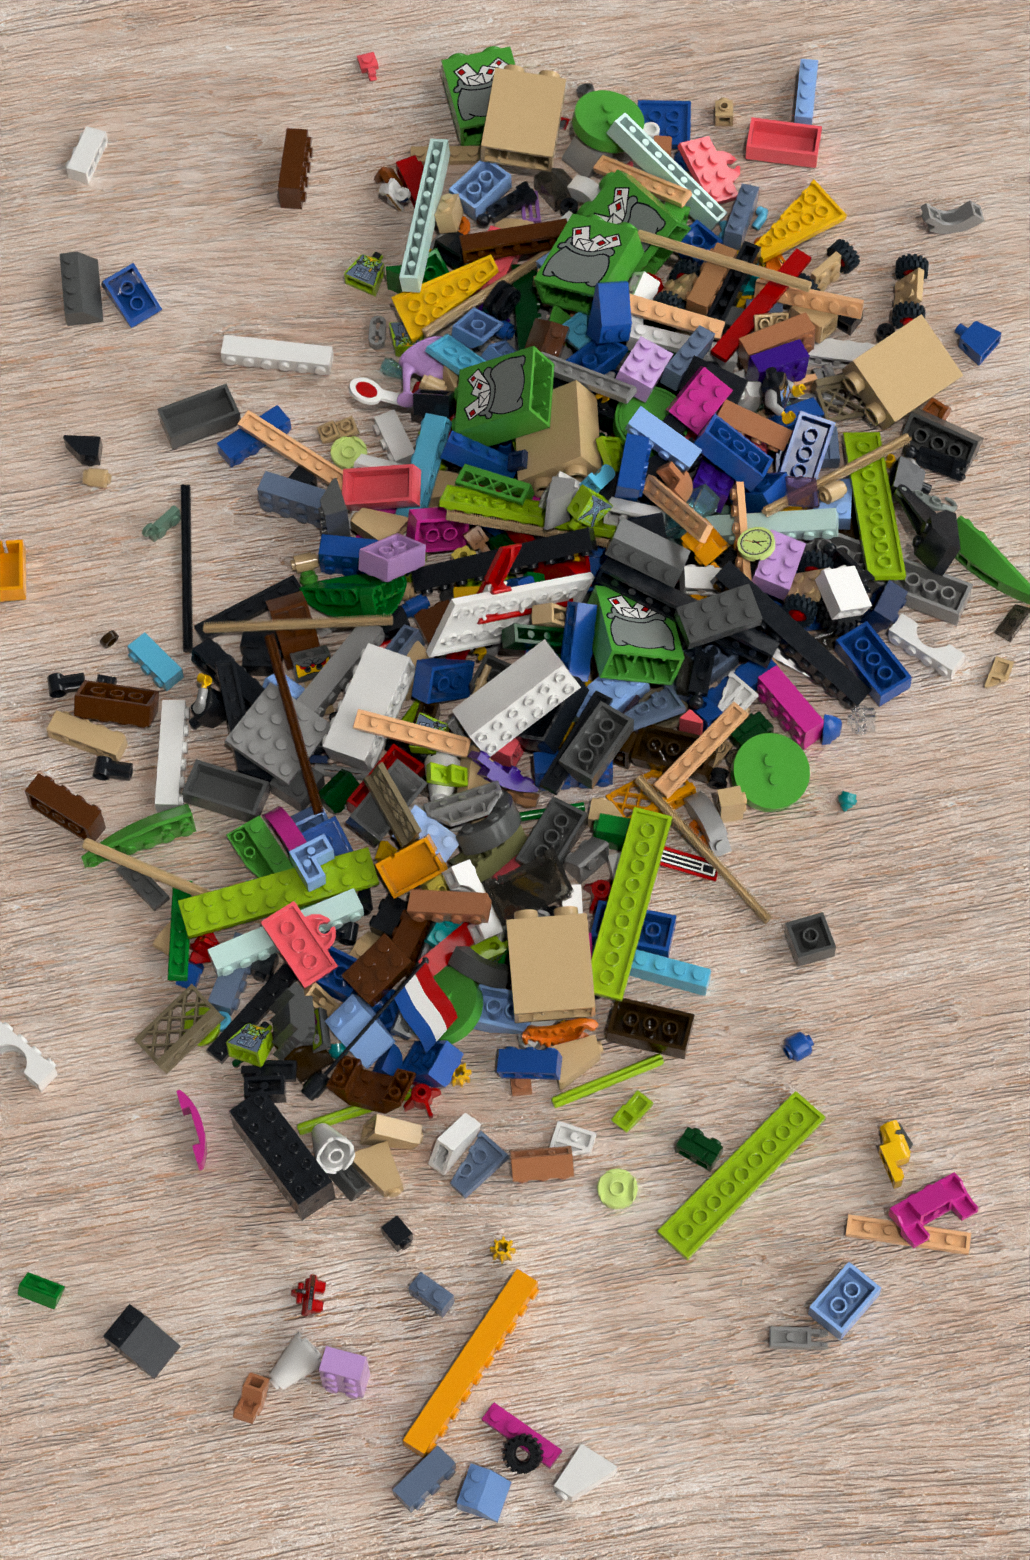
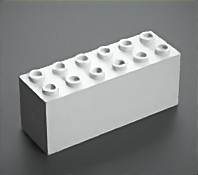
(377, 687)
(516, 698)

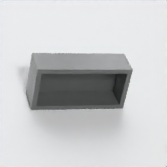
(199, 416)
(718, 616)
(225, 791)
(367, 816)

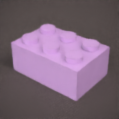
(644, 367)
(392, 557)
(778, 571)
(344, 1372)

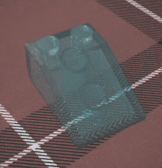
(702, 500)

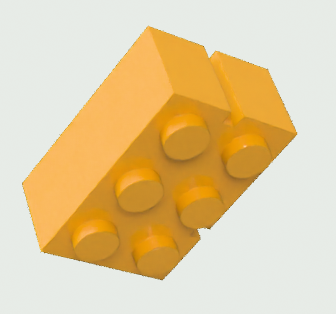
(708, 551)
(13, 571)
(411, 866)

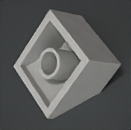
(582, 157)
(559, 497)
(587, 859)

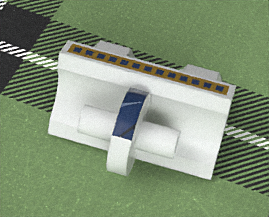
(395, 194)

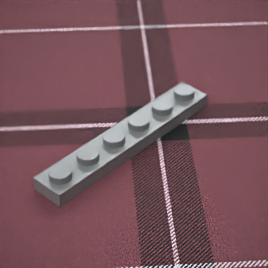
(592, 380)

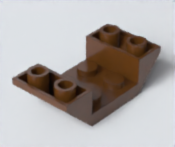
(293, 640)
(369, 1088)

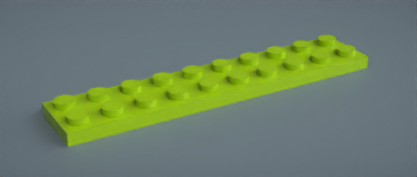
(475, 502)
(874, 509)
(272, 892)
(628, 902)
(741, 1175)

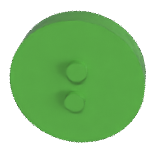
(596, 114)
(655, 404)
(770, 772)
(466, 999)

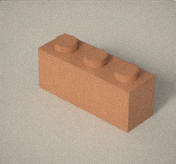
(542, 1164)

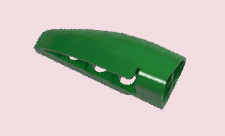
(355, 595)

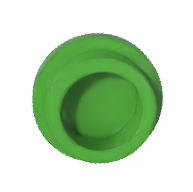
(308, 577)

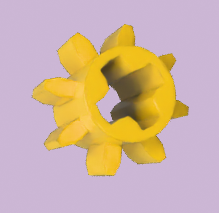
(461, 1079)
(503, 1244)

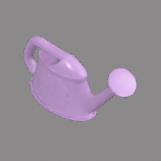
(419, 362)

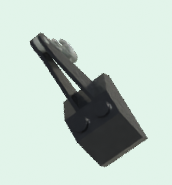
(937, 533)

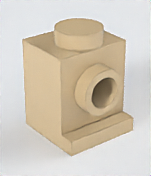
(723, 112)

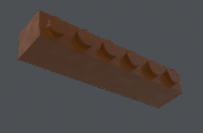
(511, 240)

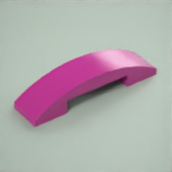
(284, 827)
(200, 1149)

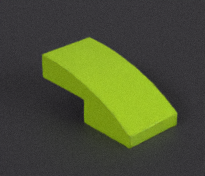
(447, 775)
(632, 1112)

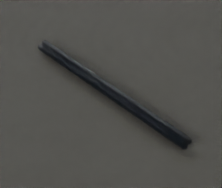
(186, 568)

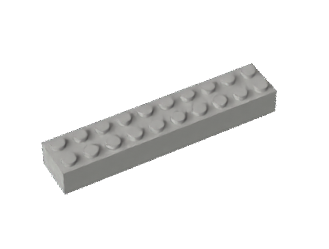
(927, 592)

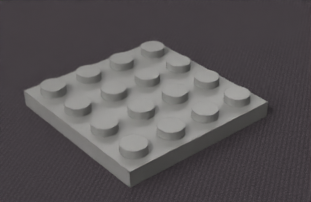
(266, 736)

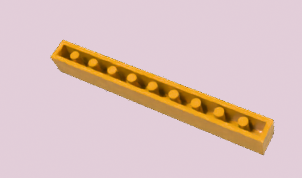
(470, 1364)

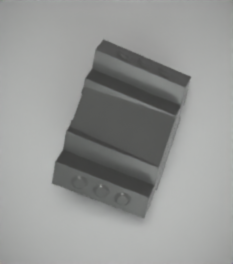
(292, 1020)

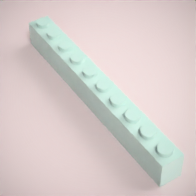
(424, 215)
(795, 524)

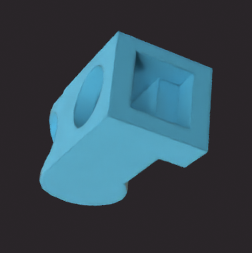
(599, 478)

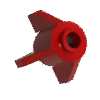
(599, 891)
(200, 947)
(422, 1098)

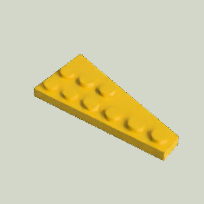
(802, 220)
(442, 295)

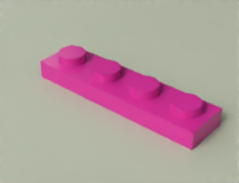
(510, 1426)

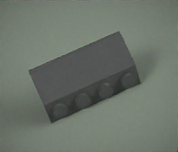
(81, 289)
(942, 436)
(333, 512)
(647, 552)
(596, 744)
(557, 828)

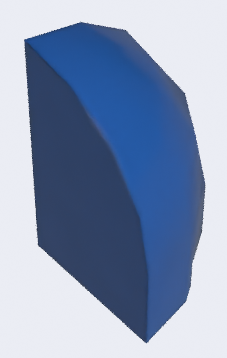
(831, 729)
(389, 1061)

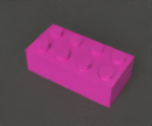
(789, 707)

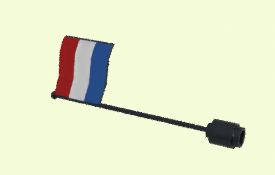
(423, 1008)

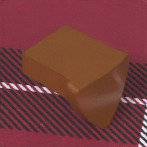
(385, 174)
(937, 408)

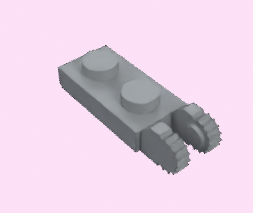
(796, 1338)

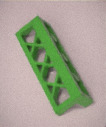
(495, 481)

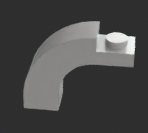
(952, 220)
(710, 822)

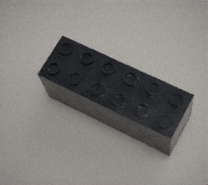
(282, 1154)

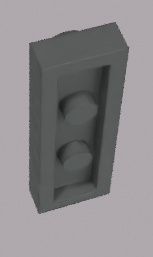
(144, 887)

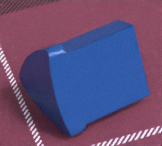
(194, 974)

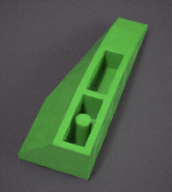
(988, 563)
(147, 833)
(259, 849)

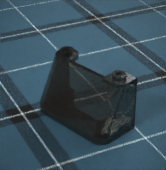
(529, 886)

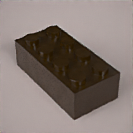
(661, 746)
(650, 1027)

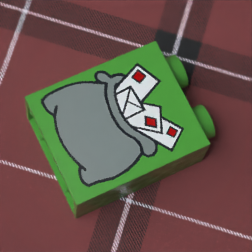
(469, 87)
(629, 201)
(585, 255)
(504, 397)
(633, 640)

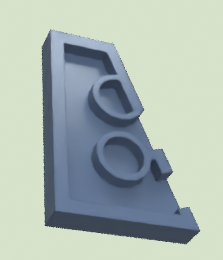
(657, 708)
(479, 1165)

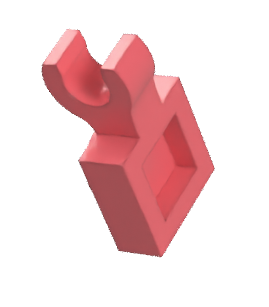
(369, 64)

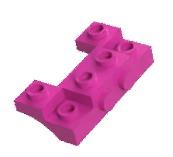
(930, 1204)

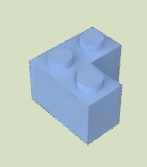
(308, 860)

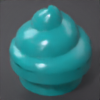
(847, 800)
(336, 1050)

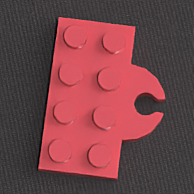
(710, 168)
(302, 943)

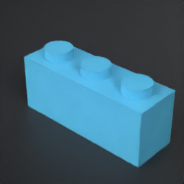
(155, 662)

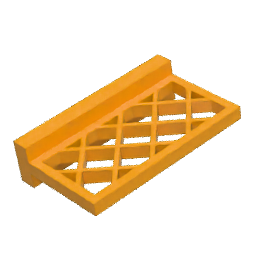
(675, 800)

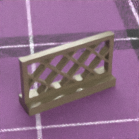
(829, 385)
(392, 805)
(192, 1036)

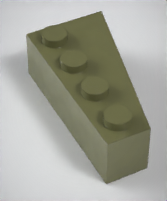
(493, 860)

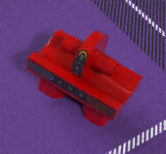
(307, 1292)

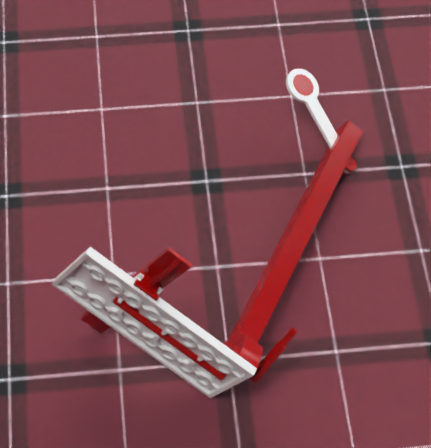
(480, 617)

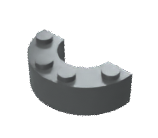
(493, 829)

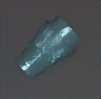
(391, 368)

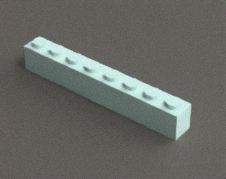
(660, 164)
(257, 945)

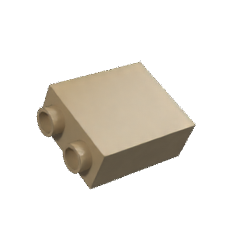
(523, 118)
(901, 373)
(568, 442)
(550, 965)

